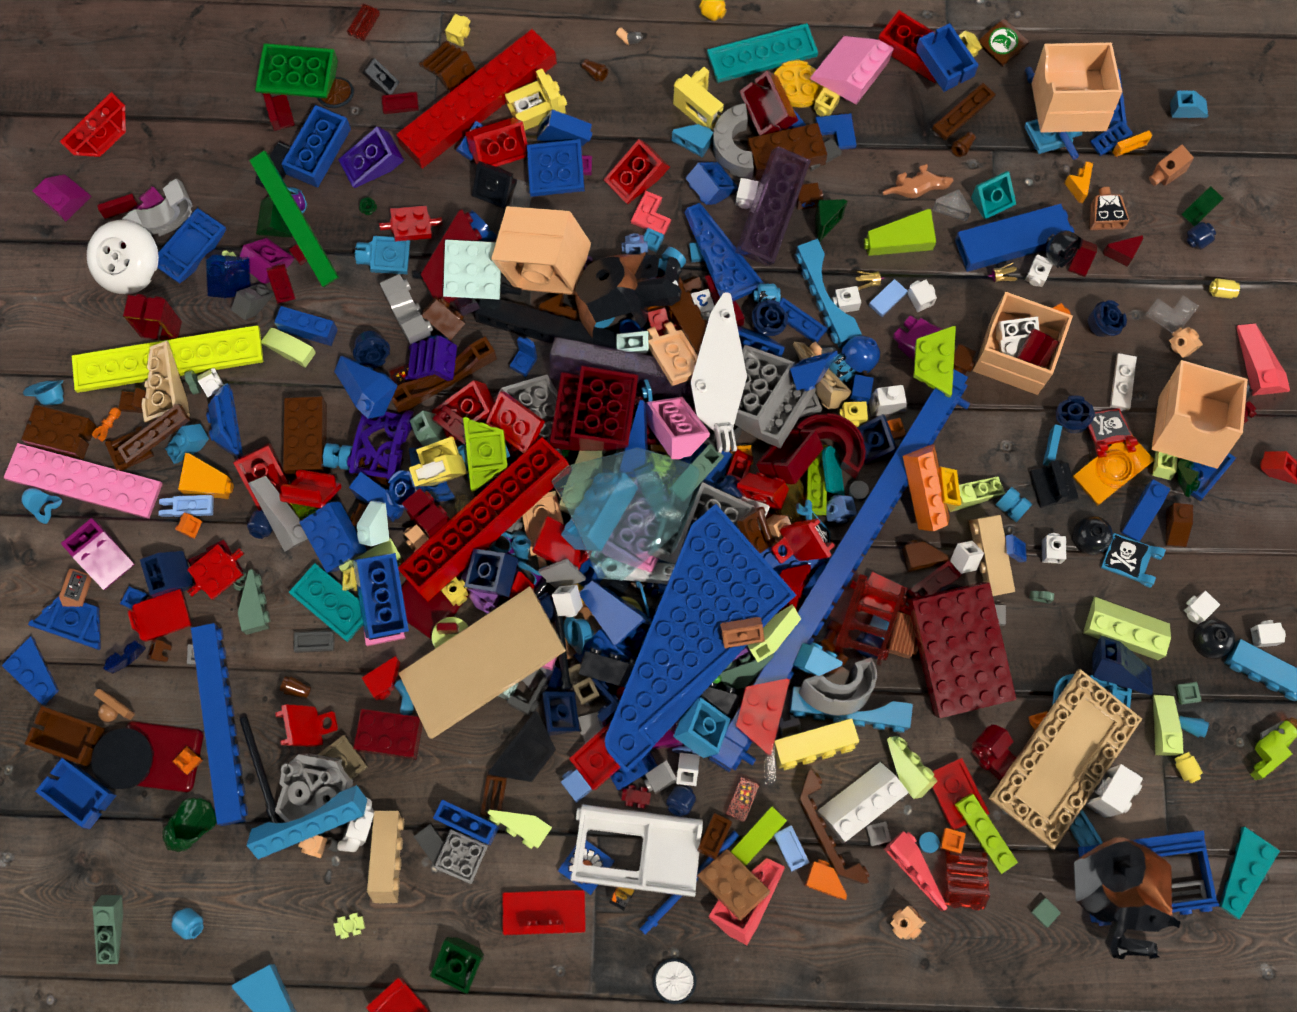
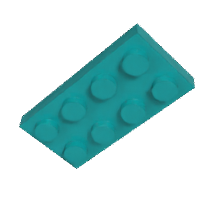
(329, 602)

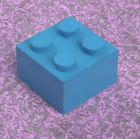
(702, 728)

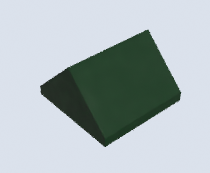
(828, 215)
(270, 221)

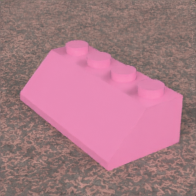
(676, 426)

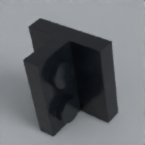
(493, 184)
(1054, 484)

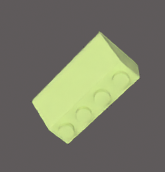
(1133, 629)

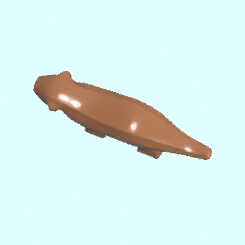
(919, 184)

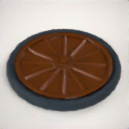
(339, 94)

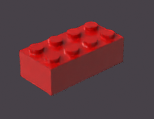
(903, 35)

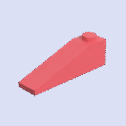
(1261, 364)
(910, 860)
(769, 874)

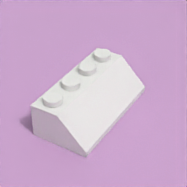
(862, 802)

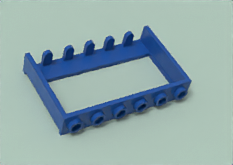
(1173, 845)

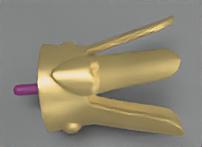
(997, 273)
(874, 278)

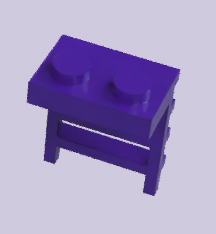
(431, 358)

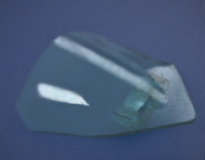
(626, 506)

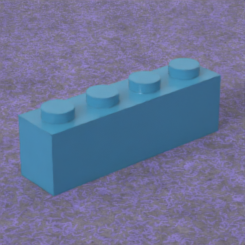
(1263, 668)

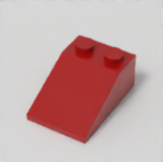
(636, 171)
(471, 402)
(259, 464)

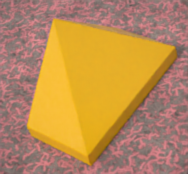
(949, 486)

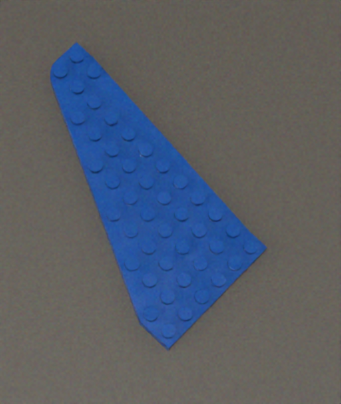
(712, 583)

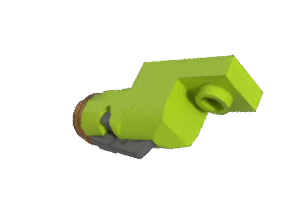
(1274, 747)

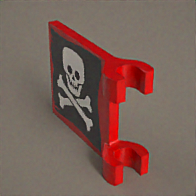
(1110, 428)

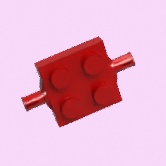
(410, 223)
(215, 572)
(880, 582)

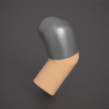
(629, 38)
(817, 350)

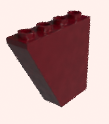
(434, 270)

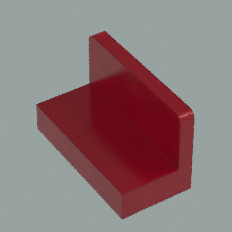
(279, 111)
(1038, 348)

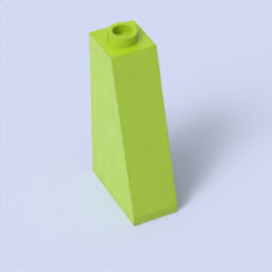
(902, 236)

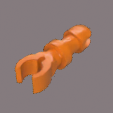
(106, 424)

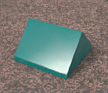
(994, 195)

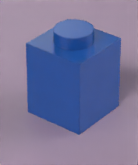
(861, 389)

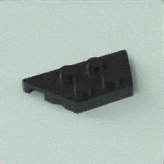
(526, 752)

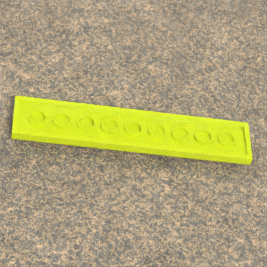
(193, 353)

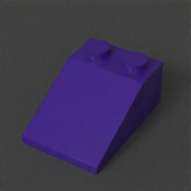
(371, 158)

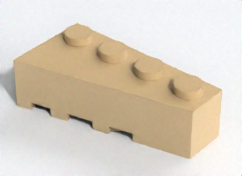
(995, 563)
(385, 857)

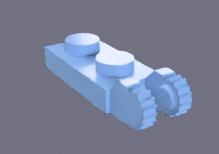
(194, 505)

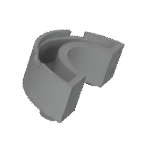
(725, 151)
(168, 214)
(404, 309)
(841, 699)

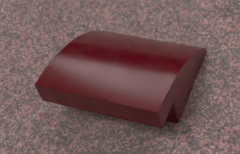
(594, 410)

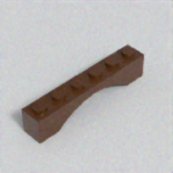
(469, 361)

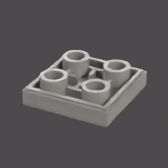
(461, 856)

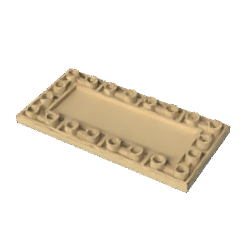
(481, 662)
(1065, 759)

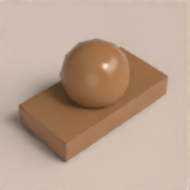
(111, 707)

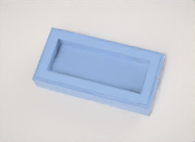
(888, 298)
(791, 848)

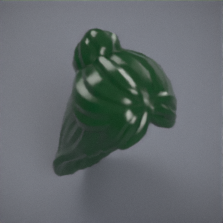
(188, 824)

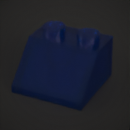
(227, 275)

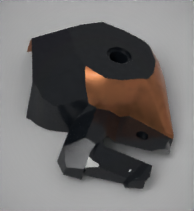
(624, 286)

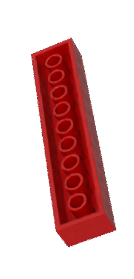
(475, 98)
(483, 519)

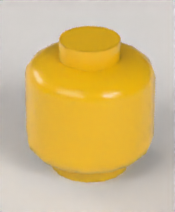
(713, 9)

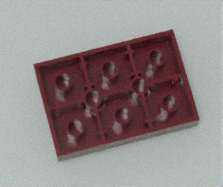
(961, 649)

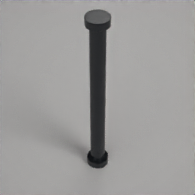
(563, 657)

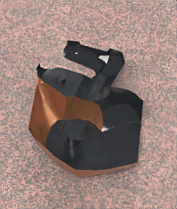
(1129, 888)

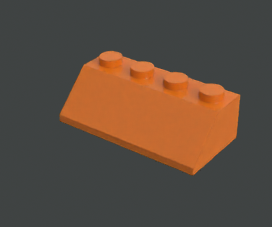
(925, 488)

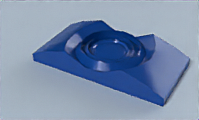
(189, 246)

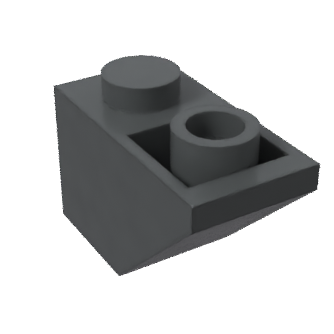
(251, 300)

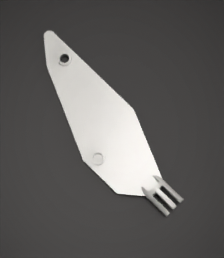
(720, 374)

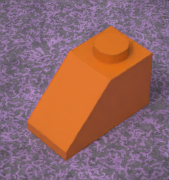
(825, 880)

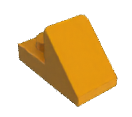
(1079, 184)

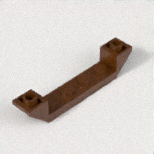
(855, 873)

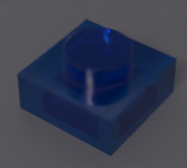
(556, 679)

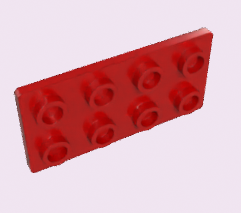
(544, 912)

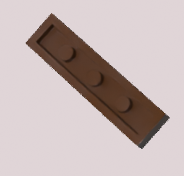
(964, 111)
(154, 434)

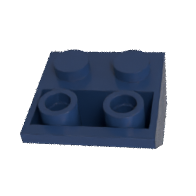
(166, 572)

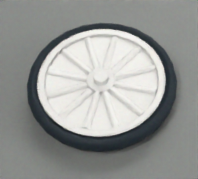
(674, 981)

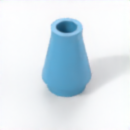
(521, 547)
(1194, 726)

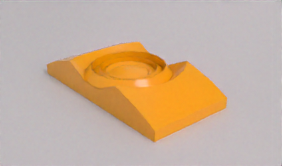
(1108, 474)

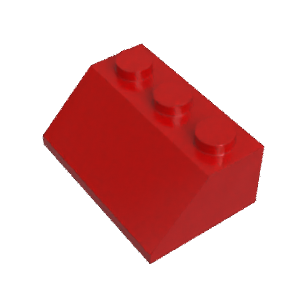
(498, 142)

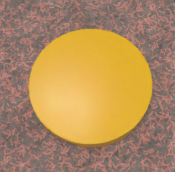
(797, 83)

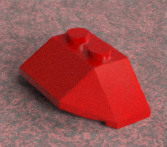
(98, 129)

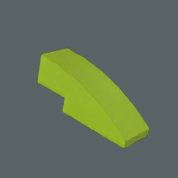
(758, 836)

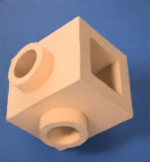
(1185, 341)
(914, 921)

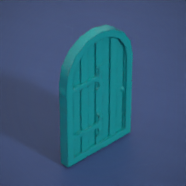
(832, 471)

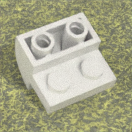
(1014, 333)

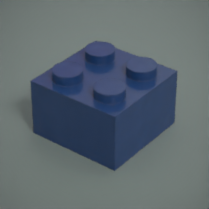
(491, 572)

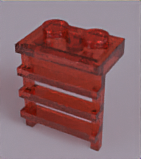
(966, 891)

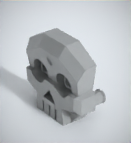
(303, 775)

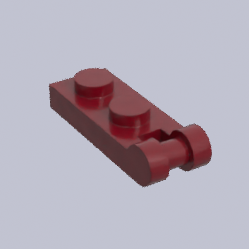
(454, 426)
(931, 584)

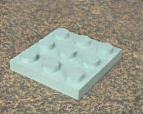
(470, 270)

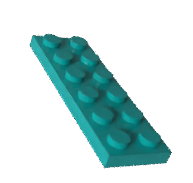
(762, 52)

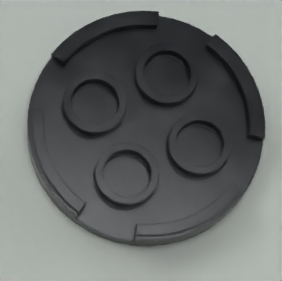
(122, 758)

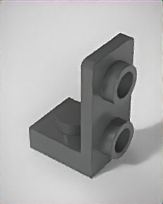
(520, 703)

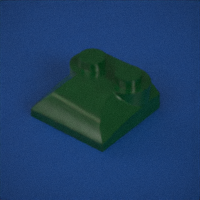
(457, 963)

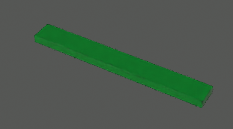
(294, 219)

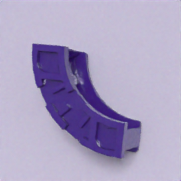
(389, 461)

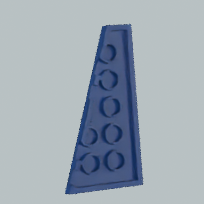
(728, 269)

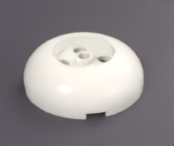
(139, 254)

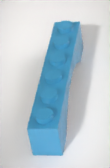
(843, 326)
(893, 715)
(277, 836)

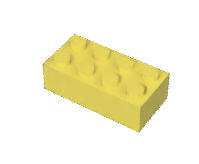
(815, 743)

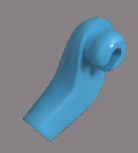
(406, 704)

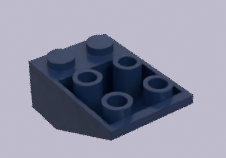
(1120, 666)

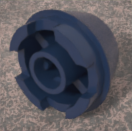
(769, 318)
(1107, 319)
(371, 349)
(1075, 414)

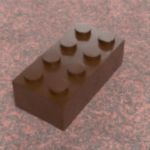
(803, 141)
(304, 434)

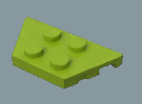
(936, 360)
(484, 452)

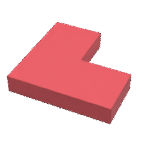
(646, 215)

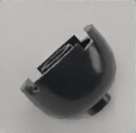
(1061, 247)
(1092, 535)
(1214, 639)

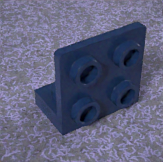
(606, 712)

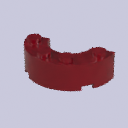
(844, 434)
(993, 750)

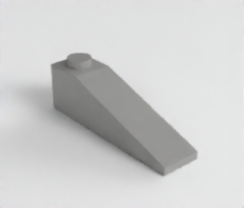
(279, 514)

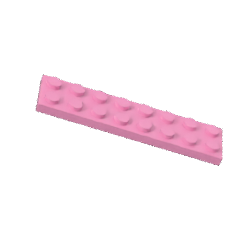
(83, 481)

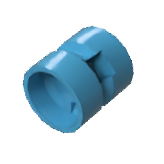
(669, 252)
(336, 456)
(1013, 504)

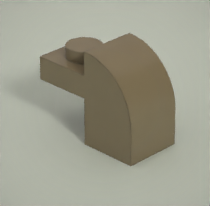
(582, 685)

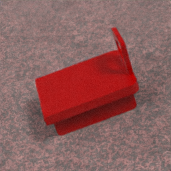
(310, 489)
(802, 541)
(554, 547)
(160, 616)
(304, 725)

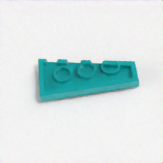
(1247, 872)

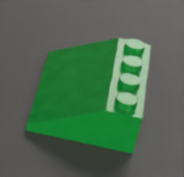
(296, 70)

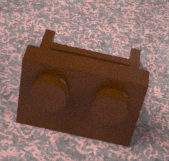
(450, 65)

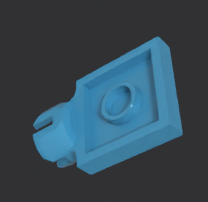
(1046, 140)
(384, 255)

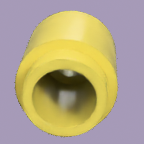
(1224, 288)
(1188, 767)

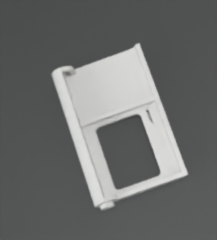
(667, 853)

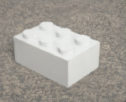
(1115, 792)

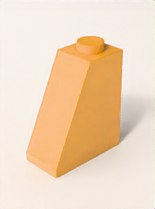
(203, 479)

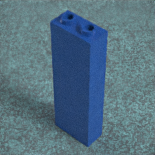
(1010, 237)

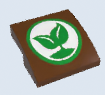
(1003, 42)

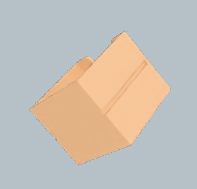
(1076, 87)
(541, 250)
(1009, 369)
(1200, 414)

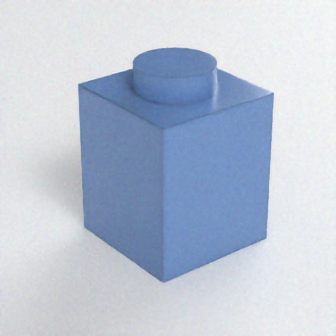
(575, 785)

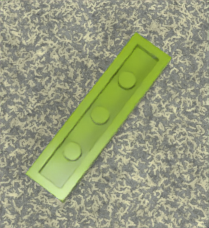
(816, 486)
(986, 833)

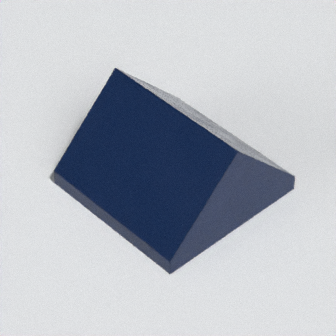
(877, 440)
(560, 712)

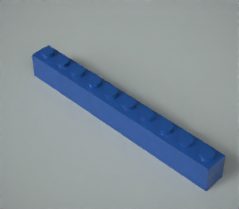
(218, 725)

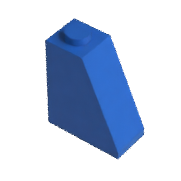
(562, 127)
(367, 490)

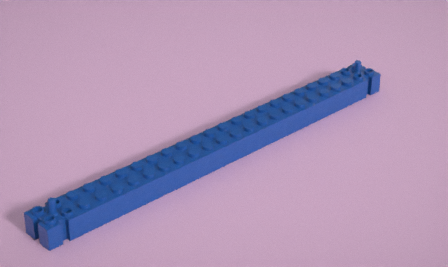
(847, 557)

